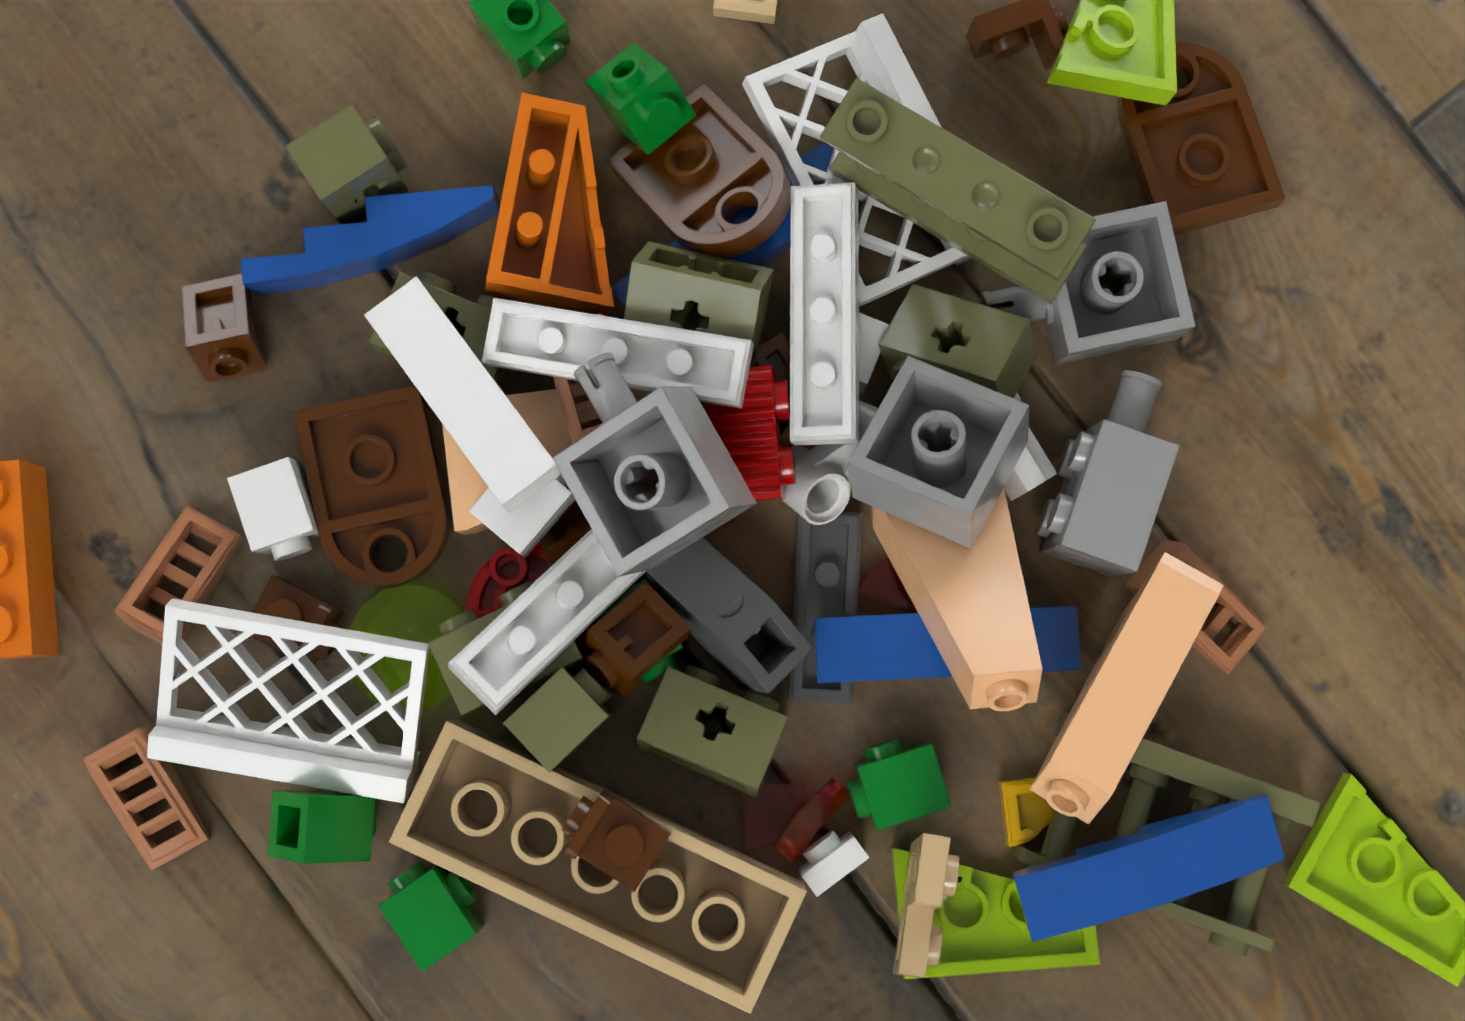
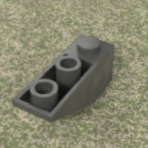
(730, 616)

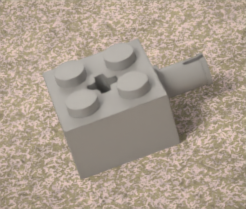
(1088, 321)
(636, 444)
(938, 450)
(1110, 486)

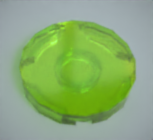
(411, 615)

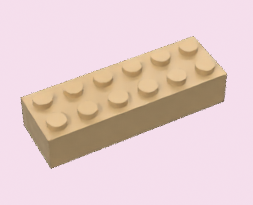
(500, 822)

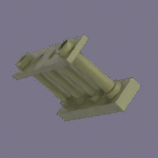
(956, 191)
(1211, 787)

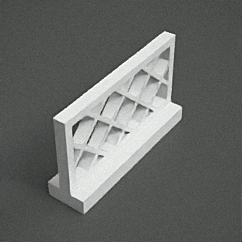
(881, 64)
(281, 752)

